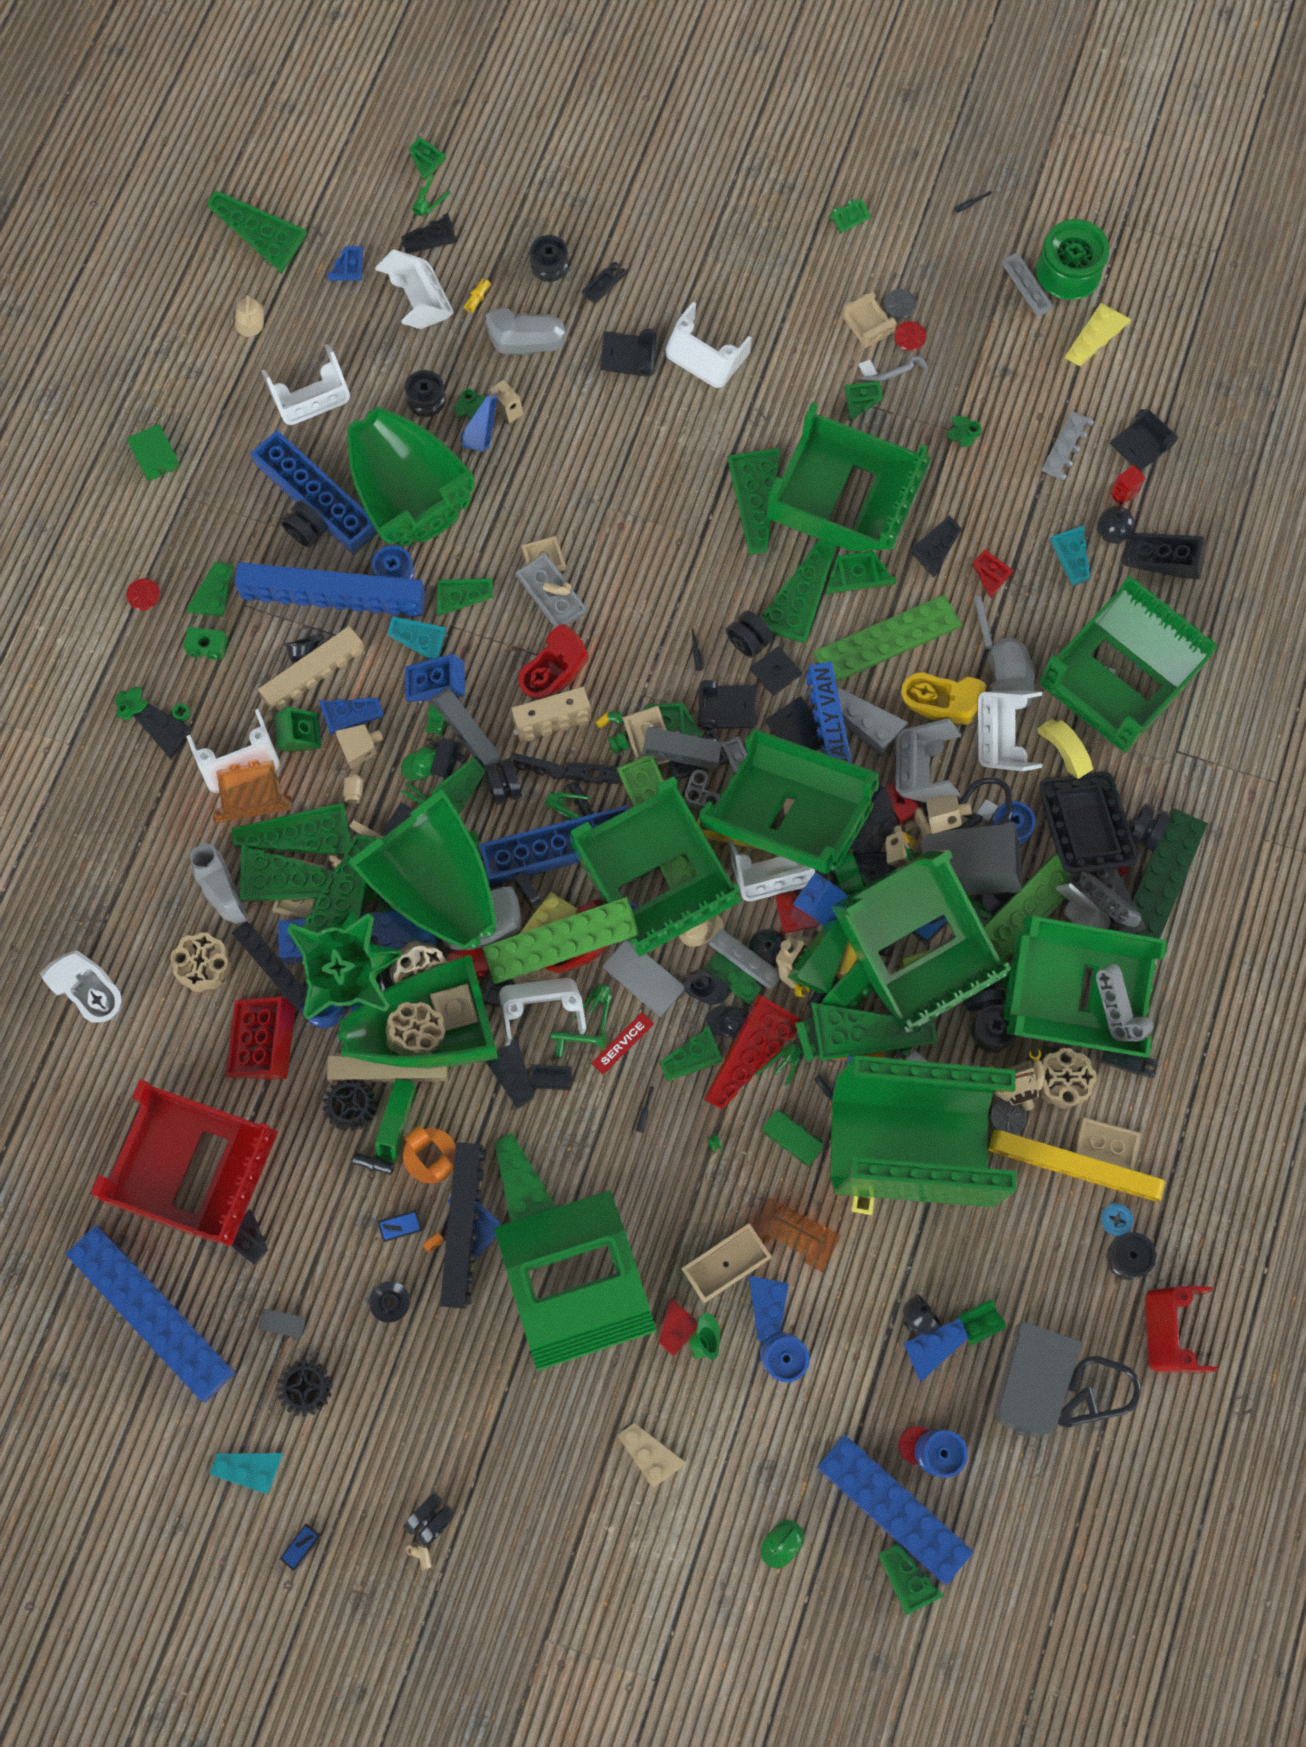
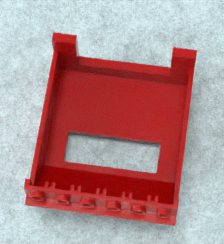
(161, 1152)

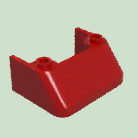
(1162, 1330)

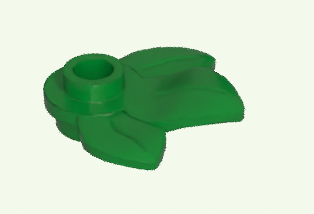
(468, 407)
(962, 432)
(129, 703)

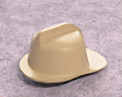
(249, 317)
(702, 933)

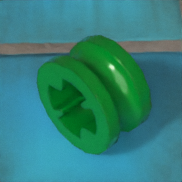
(176, 710)
(714, 1143)

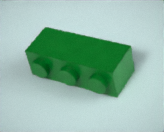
(793, 1137)

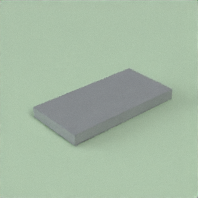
(557, 608)
(644, 978)

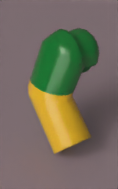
(609, 716)

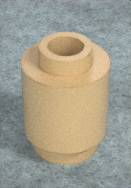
(353, 789)

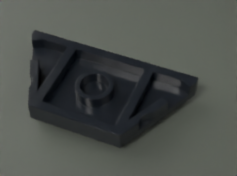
(877, 825)

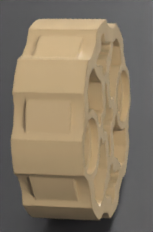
(412, 950)
(211, 954)
(419, 1029)
(1076, 1087)

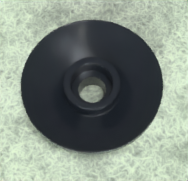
(758, 942)
(380, 1296)

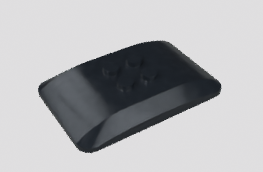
(1087, 822)

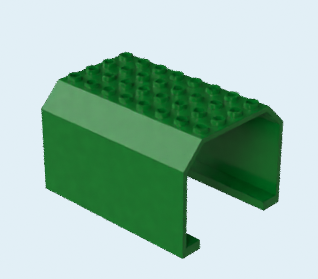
(916, 1132)

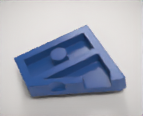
(348, 265)

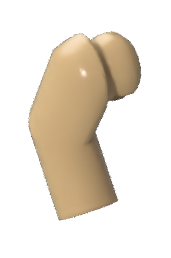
(556, 589)
(421, 1553)

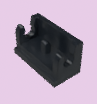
(551, 1077)

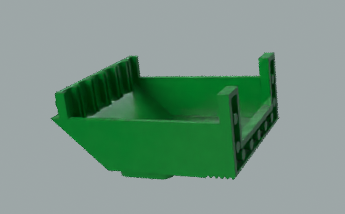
(818, 475)
(1148, 636)
(643, 841)
(901, 905)
(585, 1315)

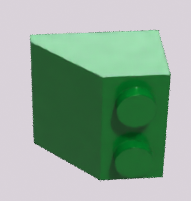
(297, 730)

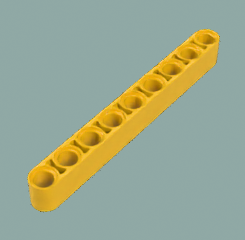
(1076, 1165)

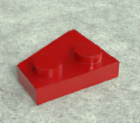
(991, 572)
(791, 917)
(676, 1328)

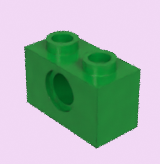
(197, 637)

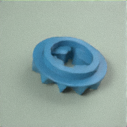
(1124, 1215)

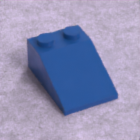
(479, 430)
(432, 676)
(818, 898)

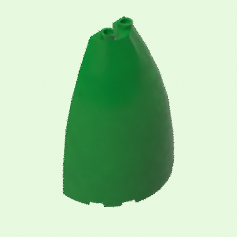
(406, 477)
(432, 874)
(365, 1027)

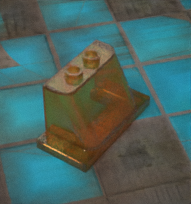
(249, 791)
(797, 1233)

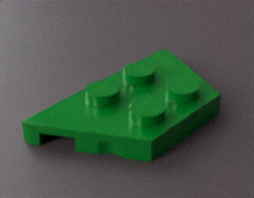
(858, 572)
(677, 718)

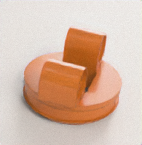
(417, 1141)

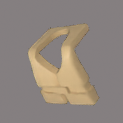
(920, 821)

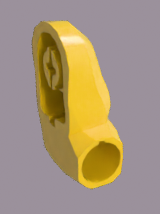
(943, 697)

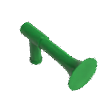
(564, 1036)

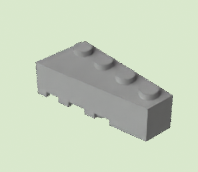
(870, 722)

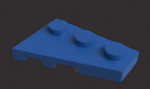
(350, 713)
(485, 1229)
(768, 1305)
(931, 1350)

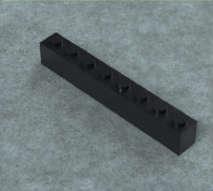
(461, 1225)

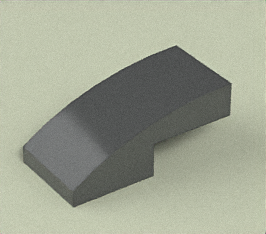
(282, 1323)

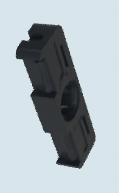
(581, 771)

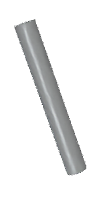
(983, 622)

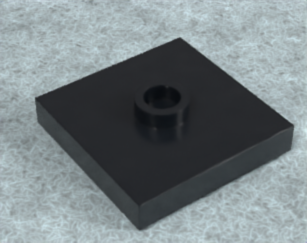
(776, 671)

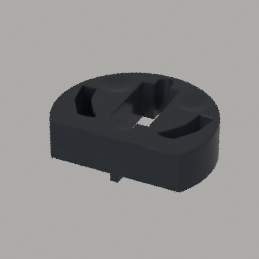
(527, 891)

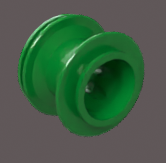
(1084, 255)

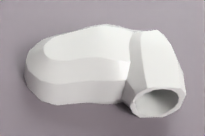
(84, 985)

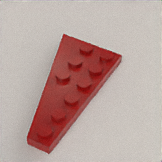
(756, 1044)

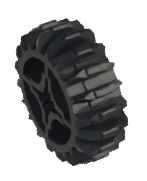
(345, 1111)
(304, 1397)

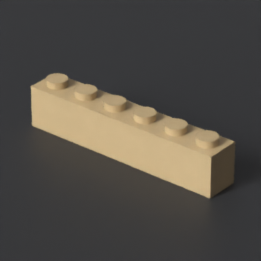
(311, 669)
(350, 1068)

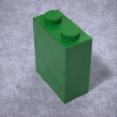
(153, 452)

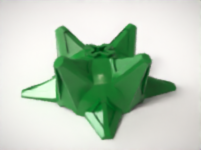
(342, 964)

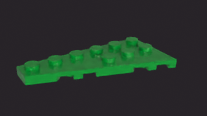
(521, 1184)

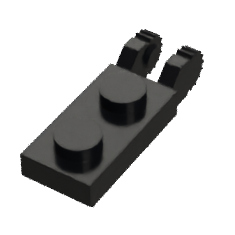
(603, 283)
(539, 766)
(1129, 1063)

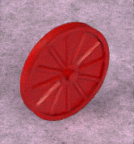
(910, 336)
(143, 594)
(908, 1441)

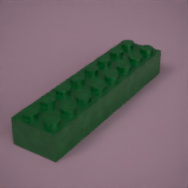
(1167, 871)

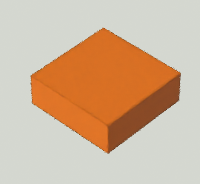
(433, 1242)

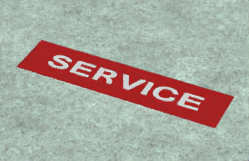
(622, 1043)

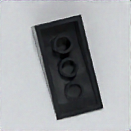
(1167, 554)

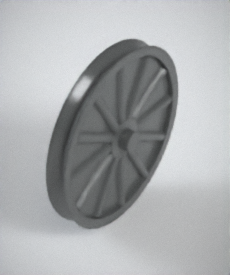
(899, 303)
(1008, 1117)

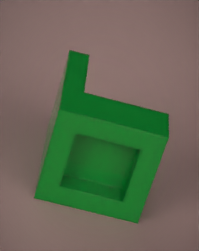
(436, 723)

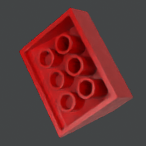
(260, 1039)

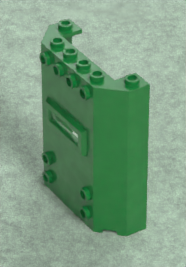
(827, 807)
(1049, 981)

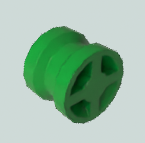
(618, 743)

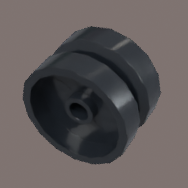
(549, 258)
(425, 393)
(303, 524)
(749, 634)
(503, 781)
(1150, 827)
(985, 997)
(983, 1033)
(1143, 1256)
(431, 1521)

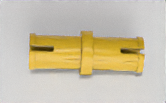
(477, 295)

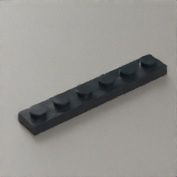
(271, 965)

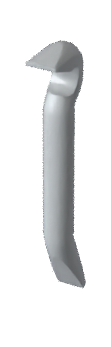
(894, 372)

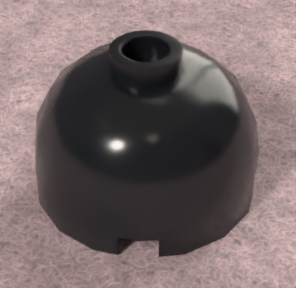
(1115, 524)
(920, 1317)

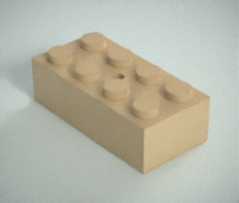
(551, 714)
(743, 1253)

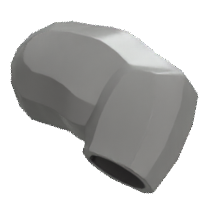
(524, 332)
(1011, 667)
(217, 883)
(507, 917)

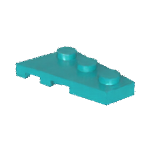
(1071, 551)
(418, 636)
(248, 1469)

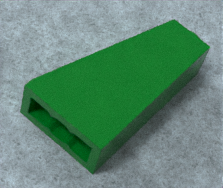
(821, 959)
(395, 1120)

